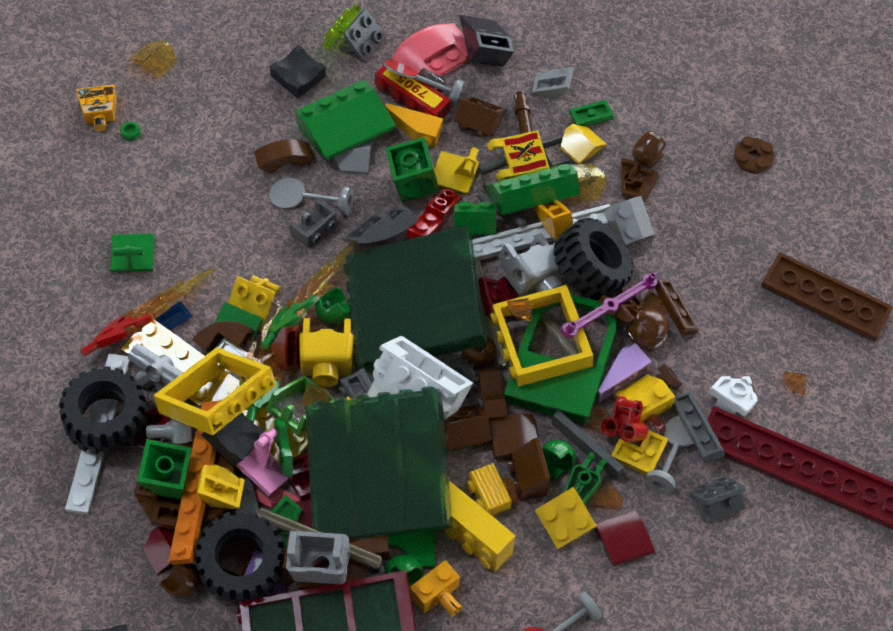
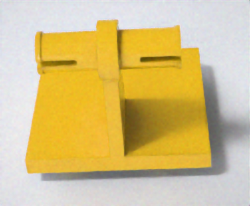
(456, 172)
(254, 296)

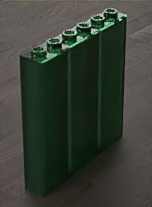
(416, 291)
(379, 464)

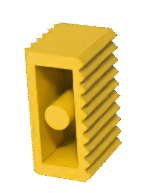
(489, 489)

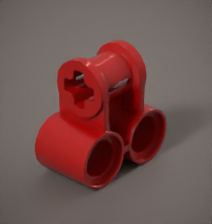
(626, 420)

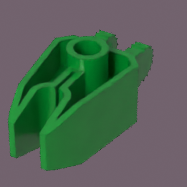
(585, 480)

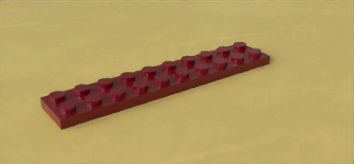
(804, 467)

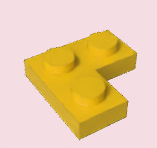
(641, 458)

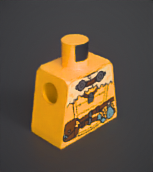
(98, 105)

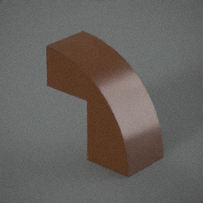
(278, 153)
(234, 331)
(492, 392)

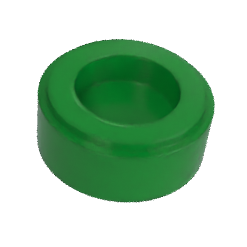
(130, 131)

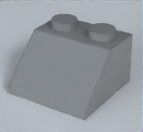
(629, 220)

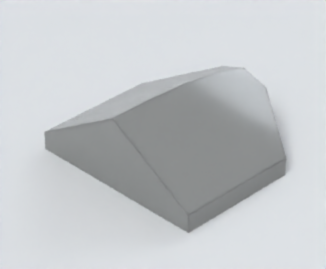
(552, 83)
(355, 159)

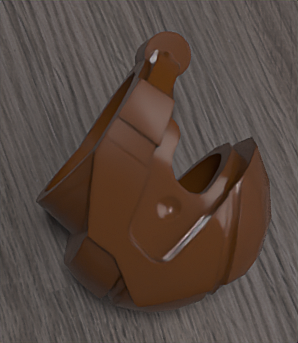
(648, 329)

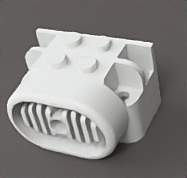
(410, 367)

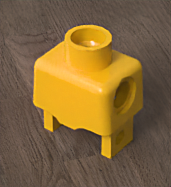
(326, 354)

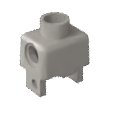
(531, 270)
(311, 547)

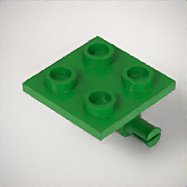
(132, 252)

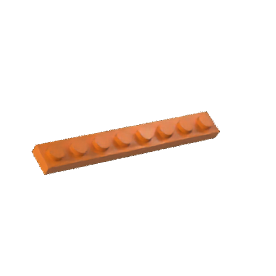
(192, 506)

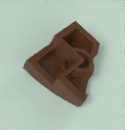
(631, 182)
(626, 310)

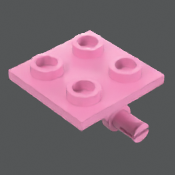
(262, 466)

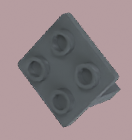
(362, 36)
(719, 498)

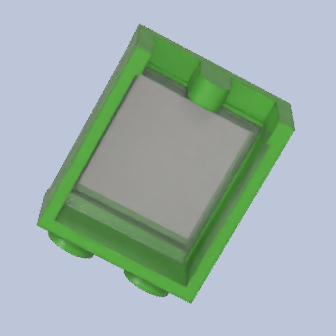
(287, 404)

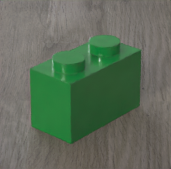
(478, 217)

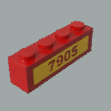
(412, 93)

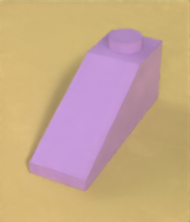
(627, 367)

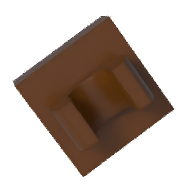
(669, 376)

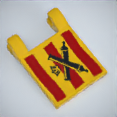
(522, 152)

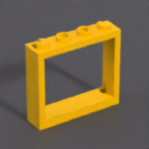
(552, 368)
(172, 397)

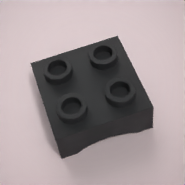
(298, 71)
(235, 439)

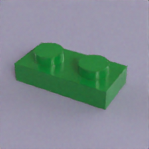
(591, 113)

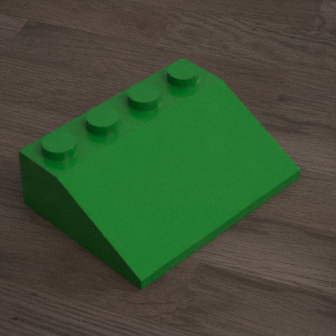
(344, 119)
(534, 188)

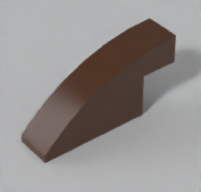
(376, 544)

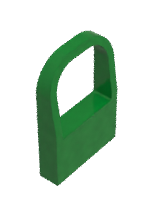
(570, 393)

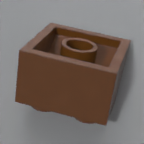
(479, 115)
(467, 427)
(529, 470)

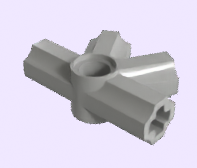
(155, 368)

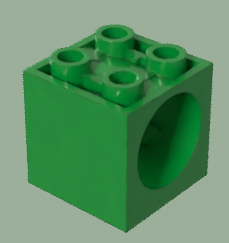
(412, 169)

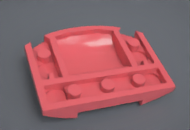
(436, 48)

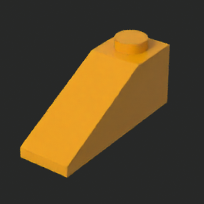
(416, 124)
(554, 217)

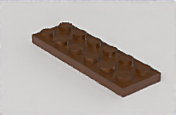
(827, 296)

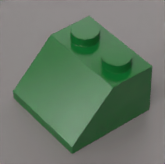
(164, 468)

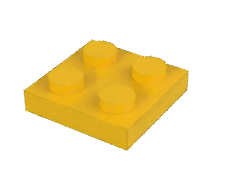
(565, 518)

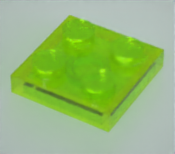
(340, 25)

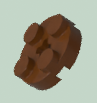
(754, 145)

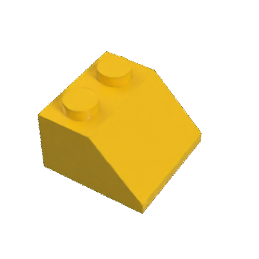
(651, 392)

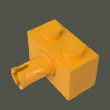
(436, 588)

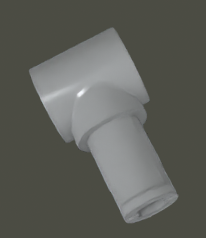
(173, 430)

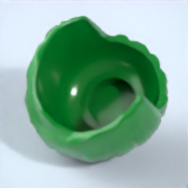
(332, 307)
(558, 457)
(406, 562)

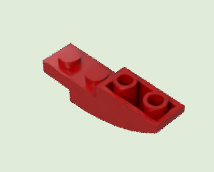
(435, 215)

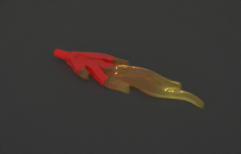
(147, 312)

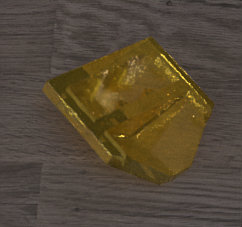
(155, 57)
(591, 183)

